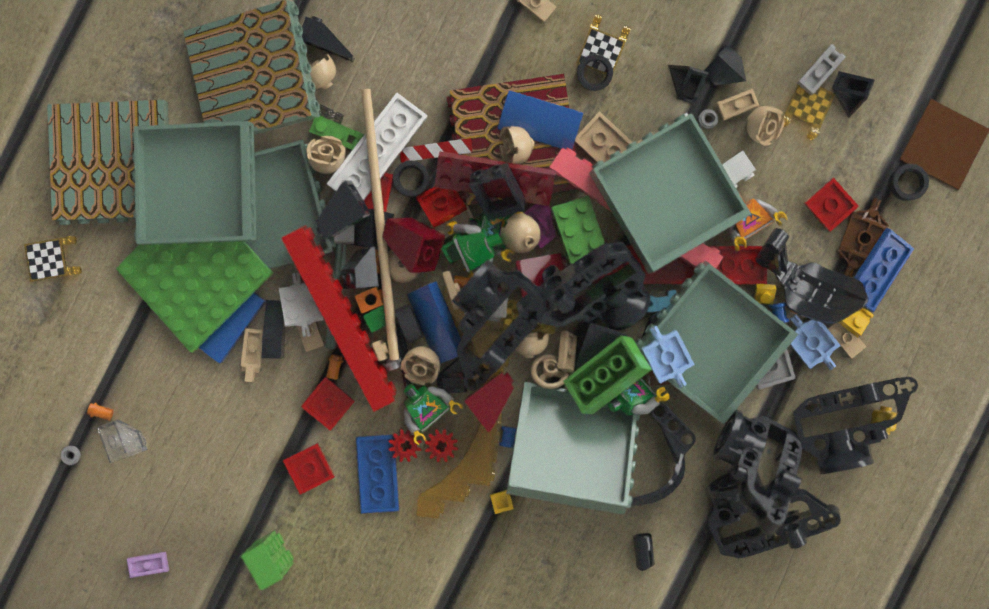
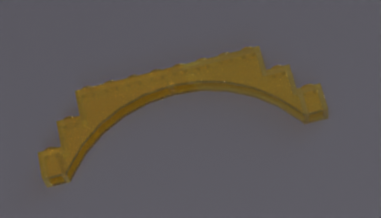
(478, 461)

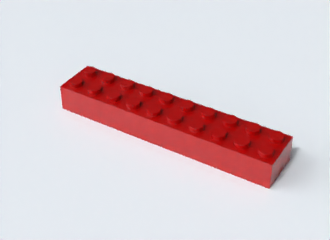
(339, 317)

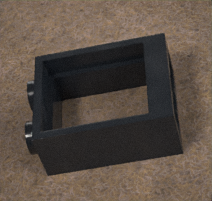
(503, 206)

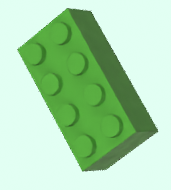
(577, 228)
(607, 375)
(268, 559)

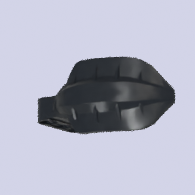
(811, 287)
(678, 451)

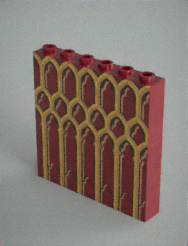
(479, 112)

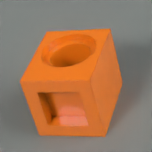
(362, 303)

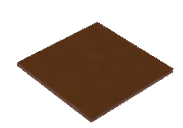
(944, 144)

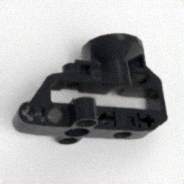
(486, 294)
(616, 299)
(742, 446)
(841, 448)
(793, 531)

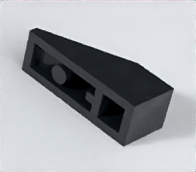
(319, 36)
(273, 331)

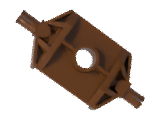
(851, 248)

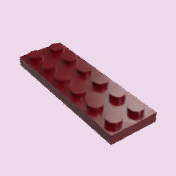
(456, 169)

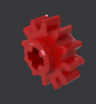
(435, 441)
(407, 452)

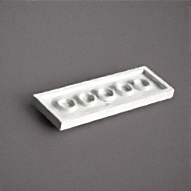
(393, 131)

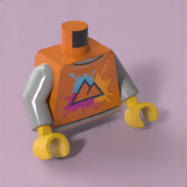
(761, 216)

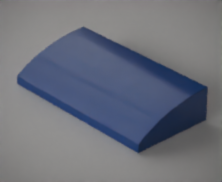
(541, 119)
(435, 321)
(227, 335)

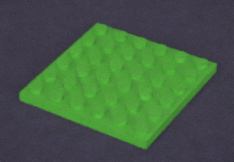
(194, 284)

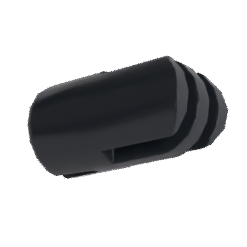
(643, 551)

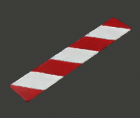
(432, 150)

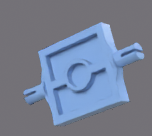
(813, 343)
(667, 356)

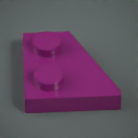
(543, 217)

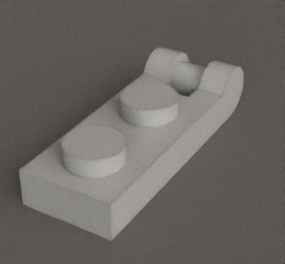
(821, 70)

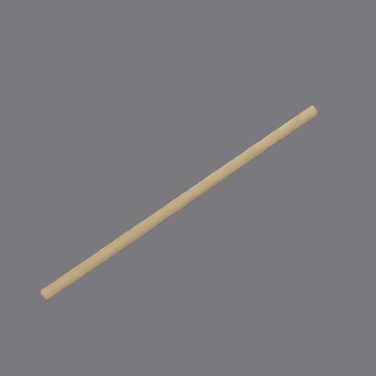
(379, 224)

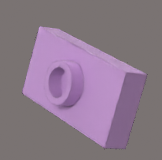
(147, 564)

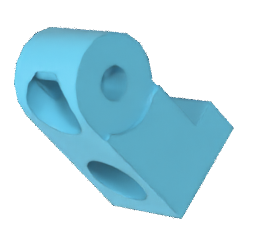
(658, 303)

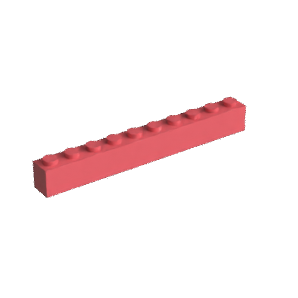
(577, 174)

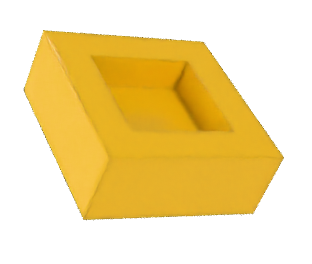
(765, 293)
(501, 502)

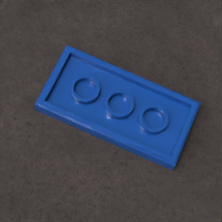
(883, 266)
(377, 474)

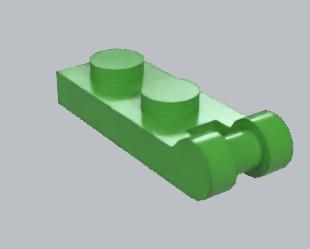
(324, 127)

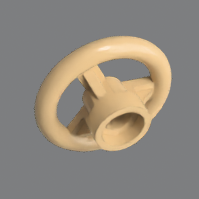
(549, 362)

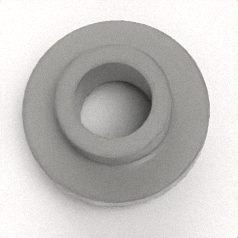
(714, 119)
(392, 364)
(65, 458)

